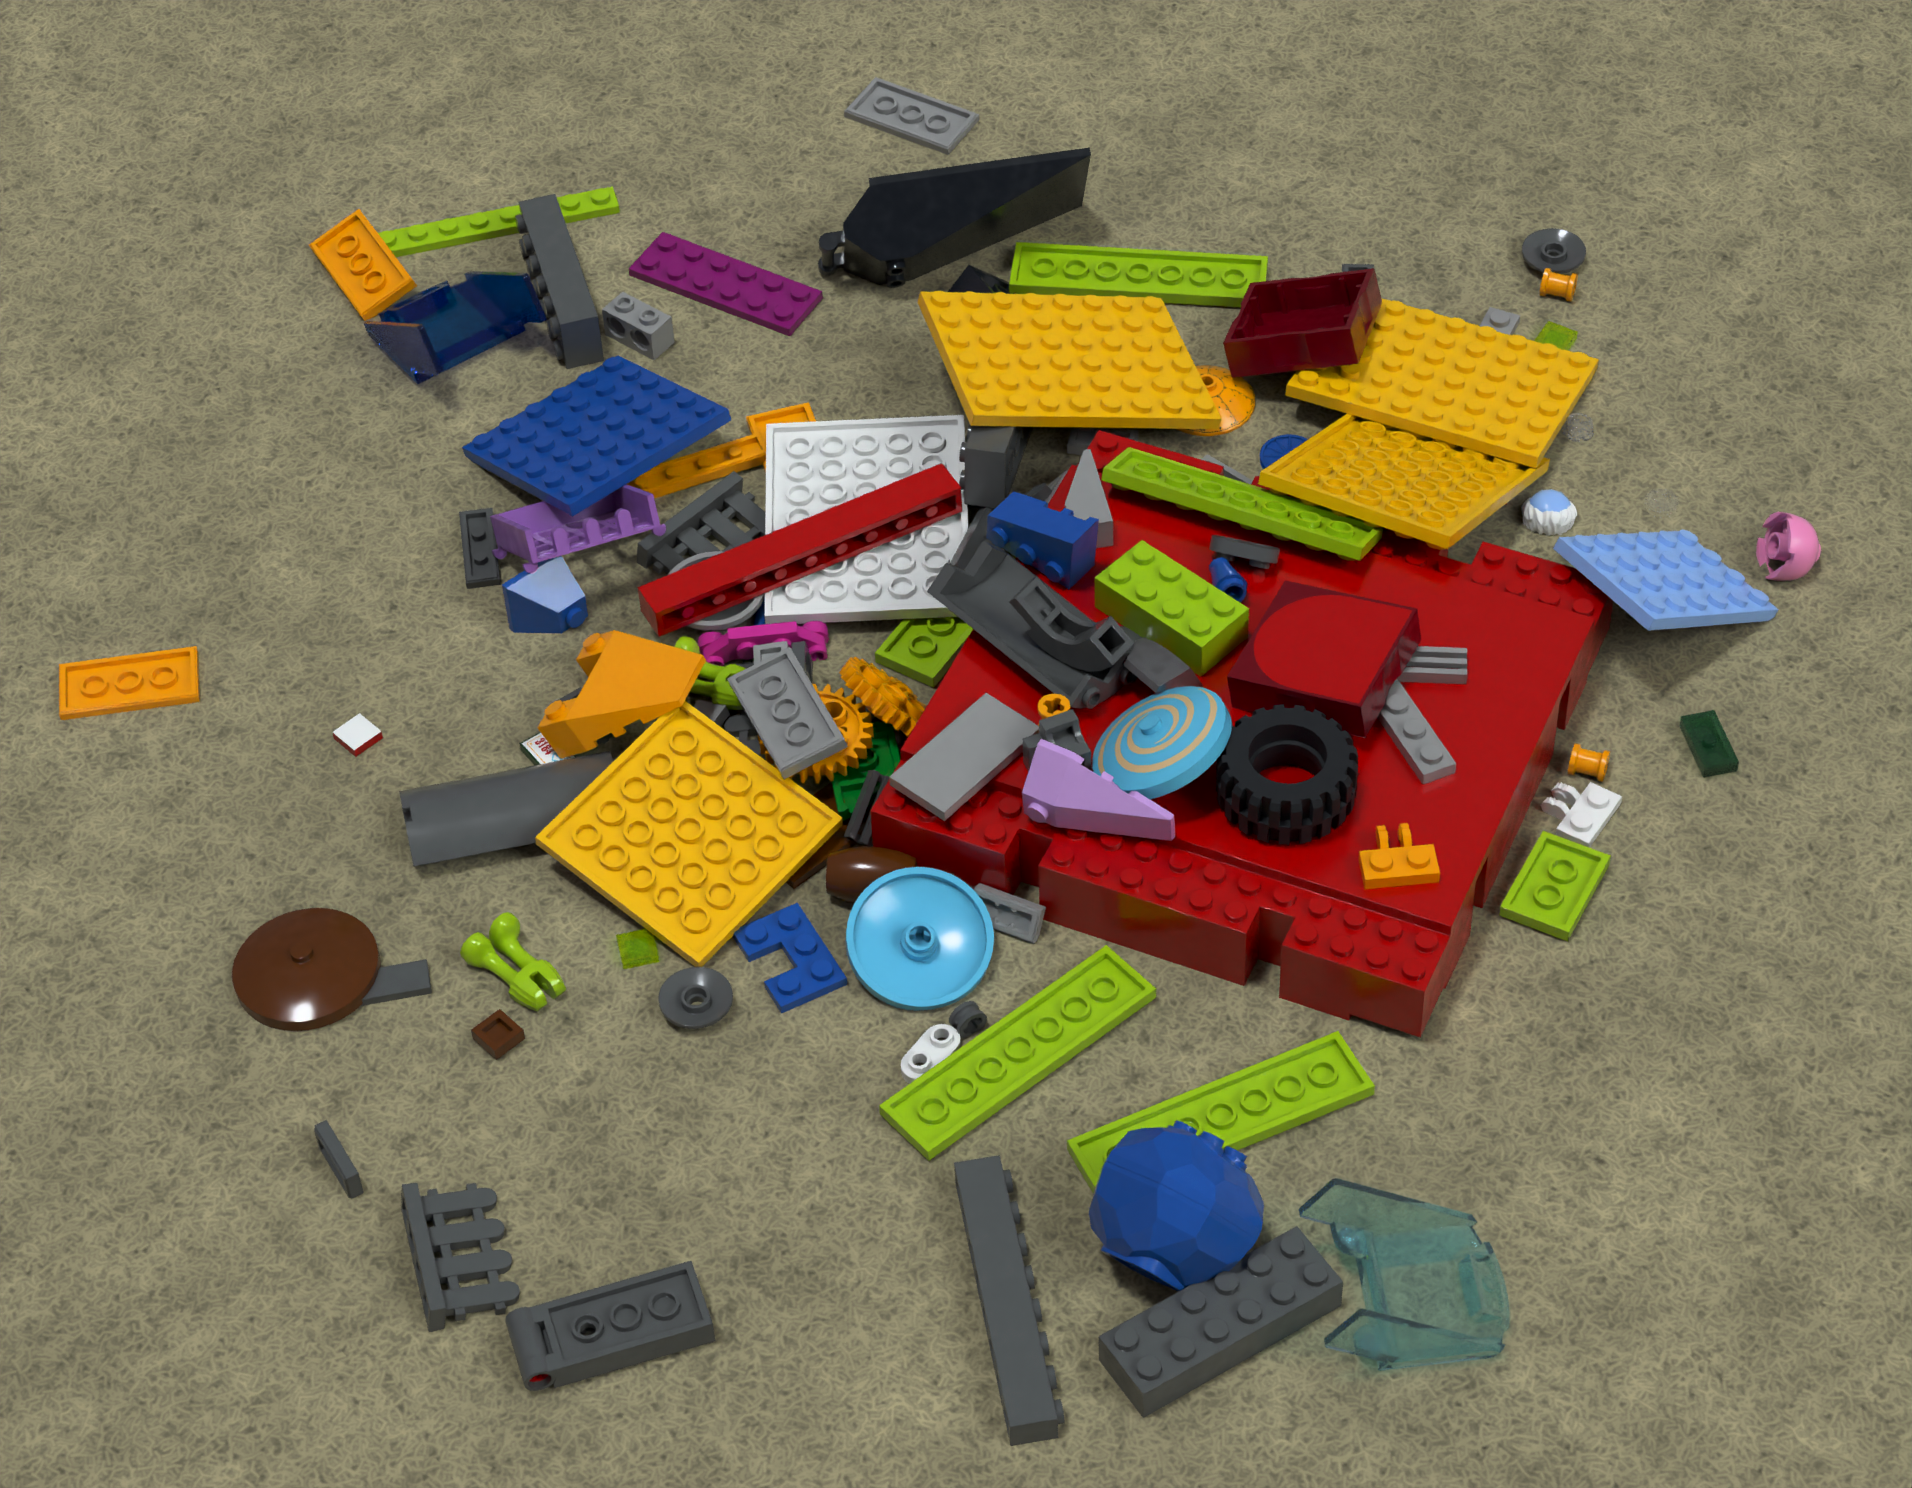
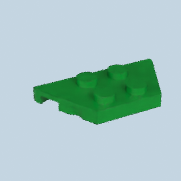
(881, 758)

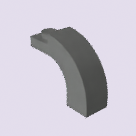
(1065, 636)

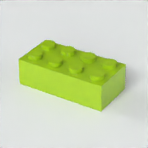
(1171, 607)

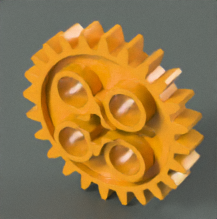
(883, 695)
(848, 717)

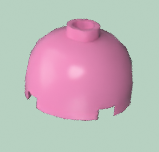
(1788, 540)

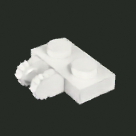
(1588, 812)

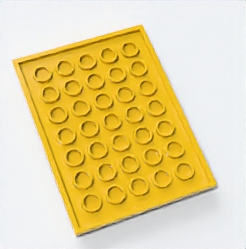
(1067, 361)
(1455, 383)
(1399, 480)

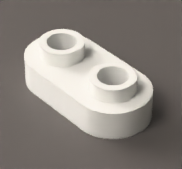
(929, 1051)

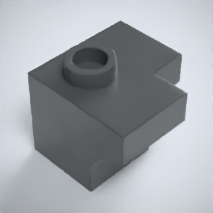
(1062, 731)

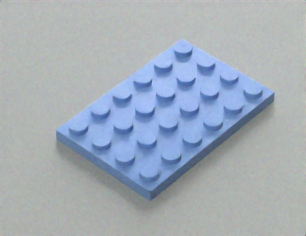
(1666, 579)

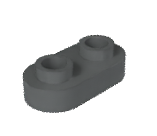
(1258, 554)

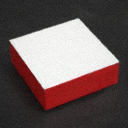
(357, 735)

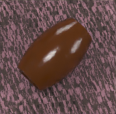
(855, 868)

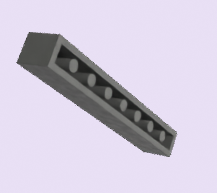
(1006, 1301)

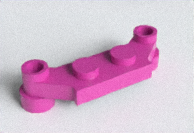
(740, 640)

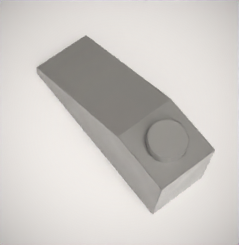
(1088, 499)

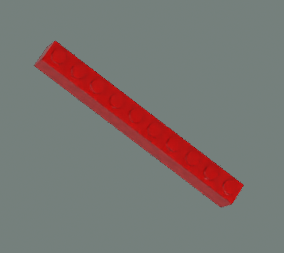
(799, 549)

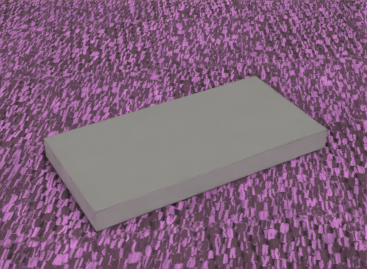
(911, 115)
(787, 713)
(964, 756)

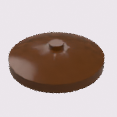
(306, 969)

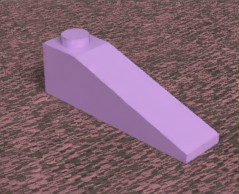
(1076, 798)

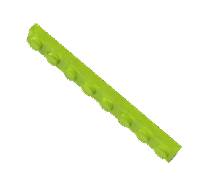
(492, 223)

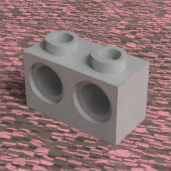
(638, 325)

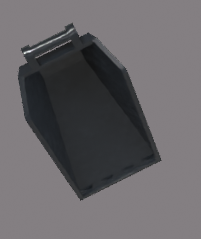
(943, 214)

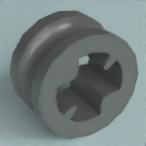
(967, 1019)

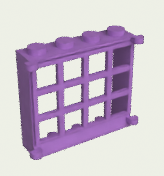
(527, 527)

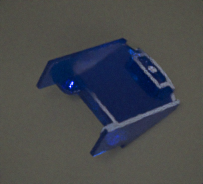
(456, 321)

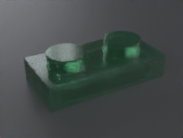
(1708, 743)

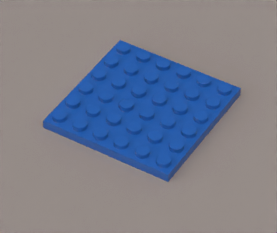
(596, 434)

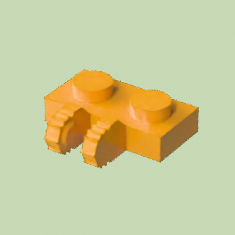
(1398, 865)

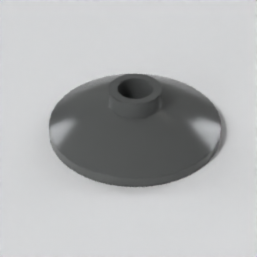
(1554, 250)
(691, 986)

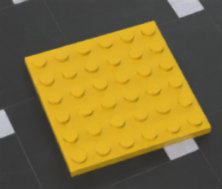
(689, 832)

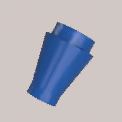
(1227, 579)

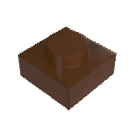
(498, 1034)

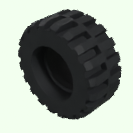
(1282, 809)

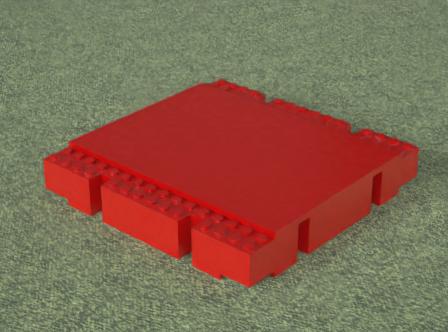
(1227, 897)

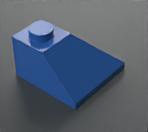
(545, 599)

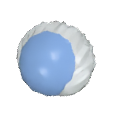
(1548, 512)

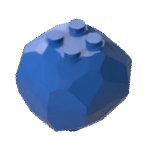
(1176, 1205)

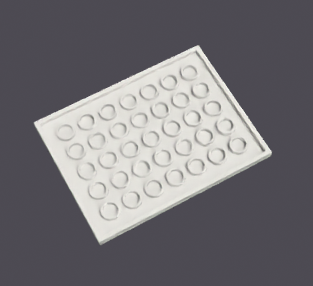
(837, 461)

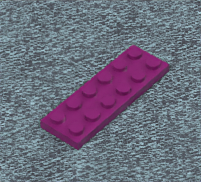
(726, 283)

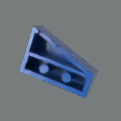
(1044, 538)

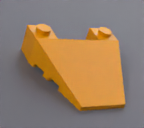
(625, 683)

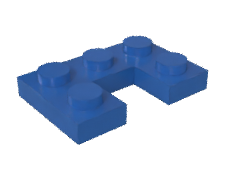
(814, 966)

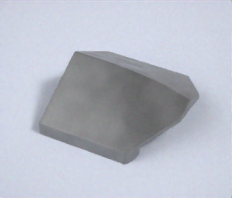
(1159, 667)

